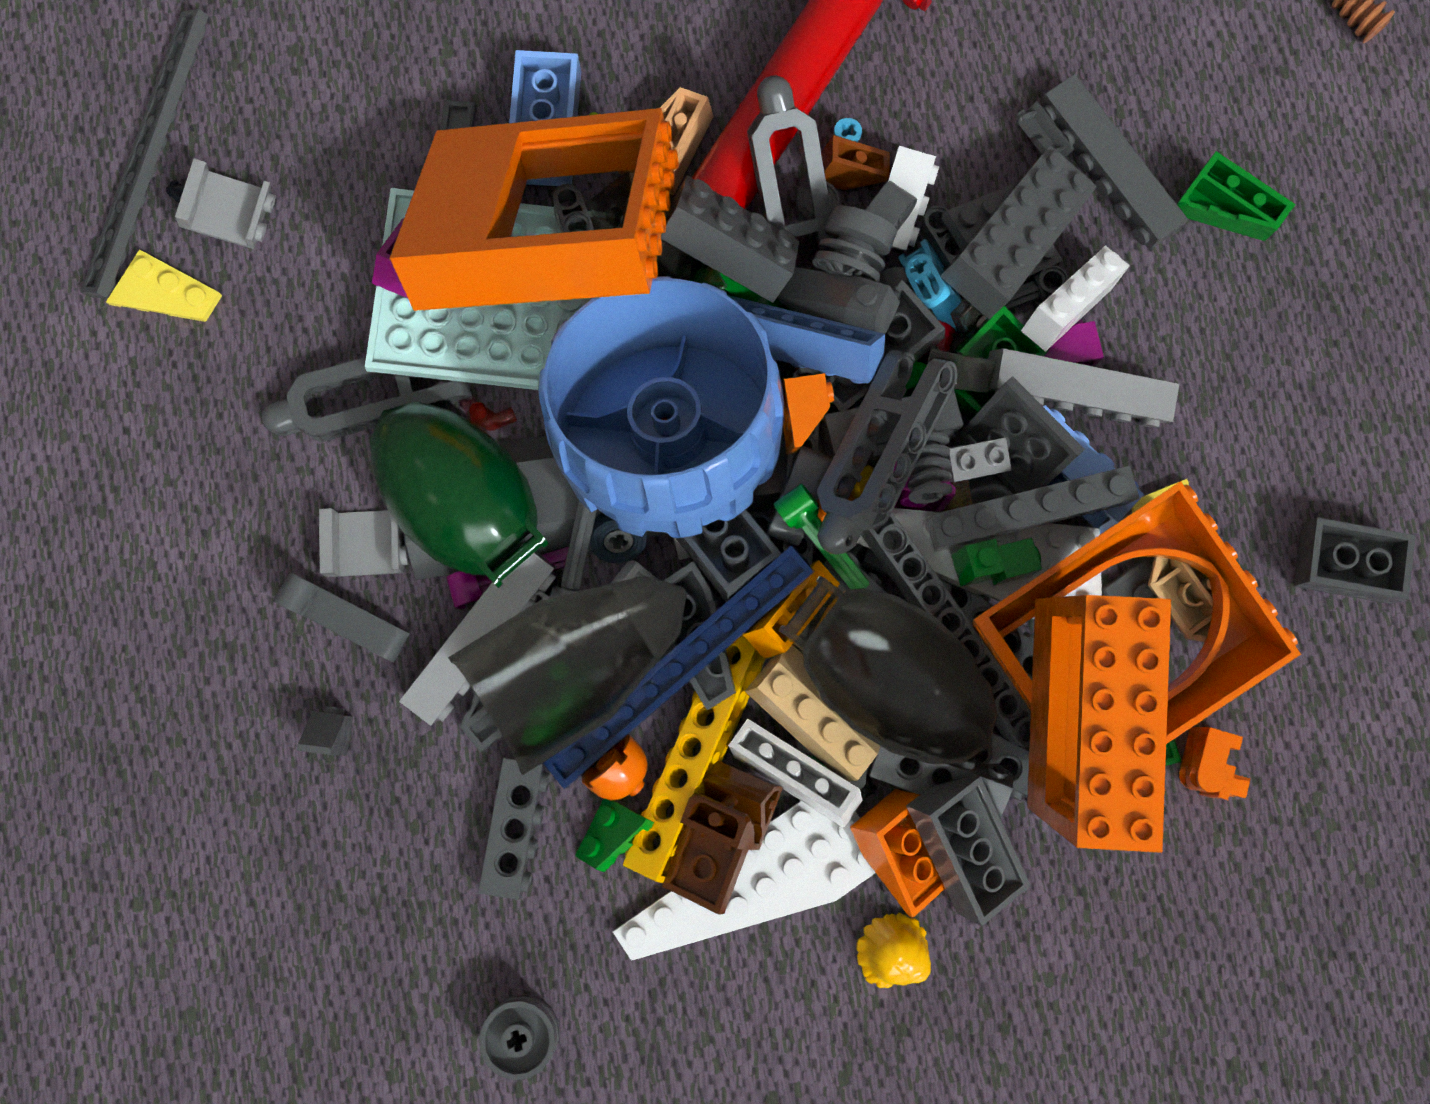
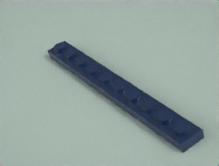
(685, 663)

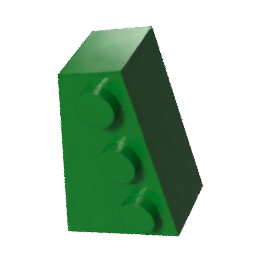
(1234, 200)

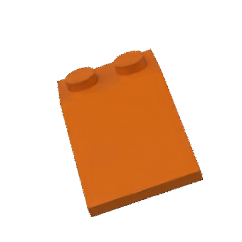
(898, 853)

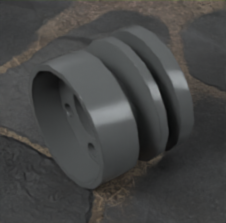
(854, 243)

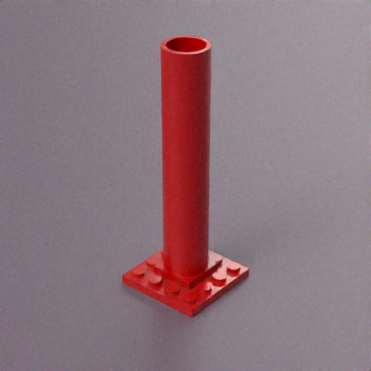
(808, 61)

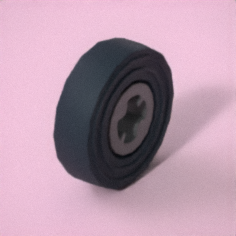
(612, 549)

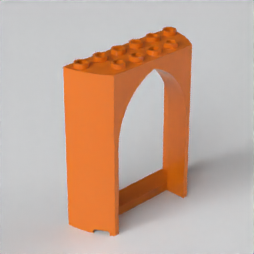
(1243, 636)

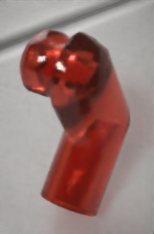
(489, 419)

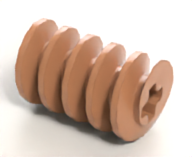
(1366, 14)

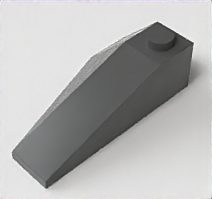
(716, 680)

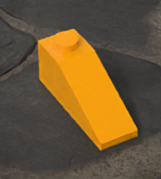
(765, 634)

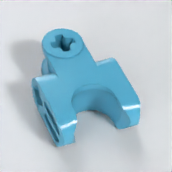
(924, 272)

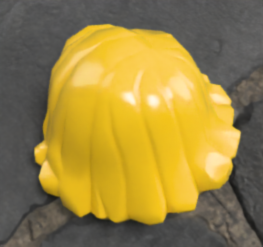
(894, 951)

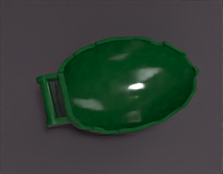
(454, 490)

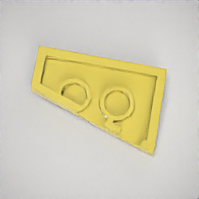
(163, 289)

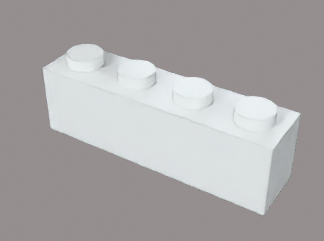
(1075, 298)
(796, 773)

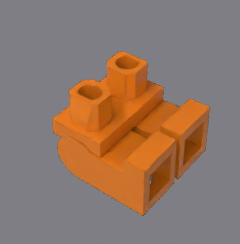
(1206, 767)

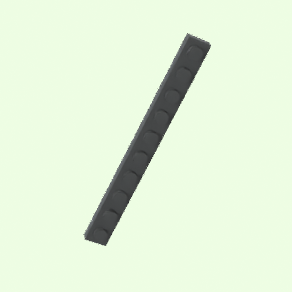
(144, 154)

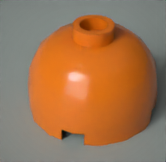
(618, 771)

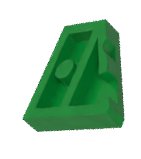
(610, 834)

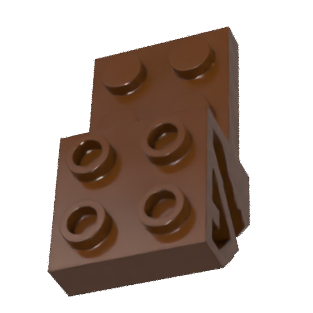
(719, 834)

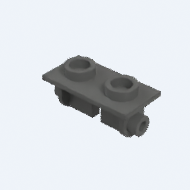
(1042, 130)

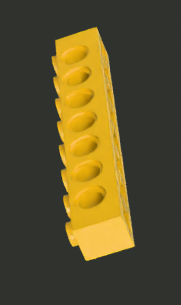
(680, 760)

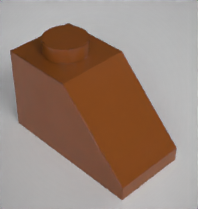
(854, 164)

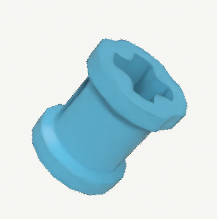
(844, 128)

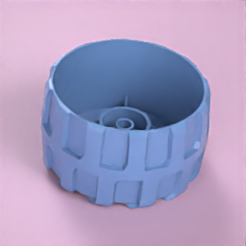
(652, 357)

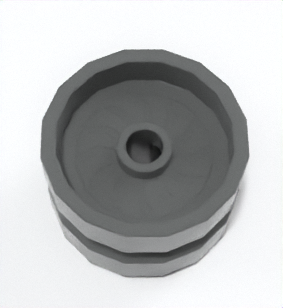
(515, 1057)

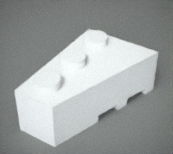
(912, 172)

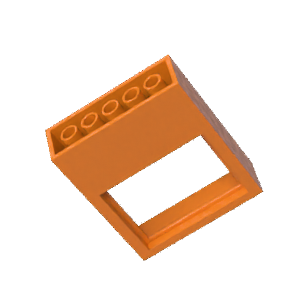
(462, 213)
(1100, 719)

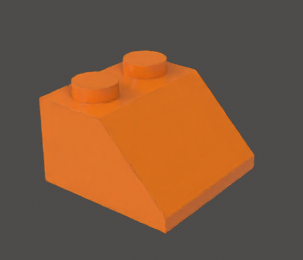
(804, 407)

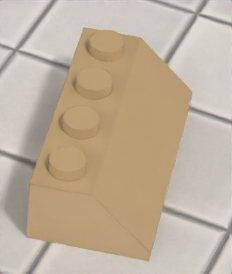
(794, 702)

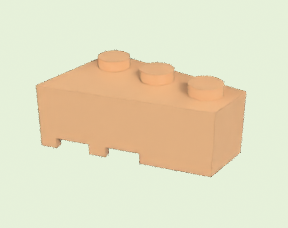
(689, 120)

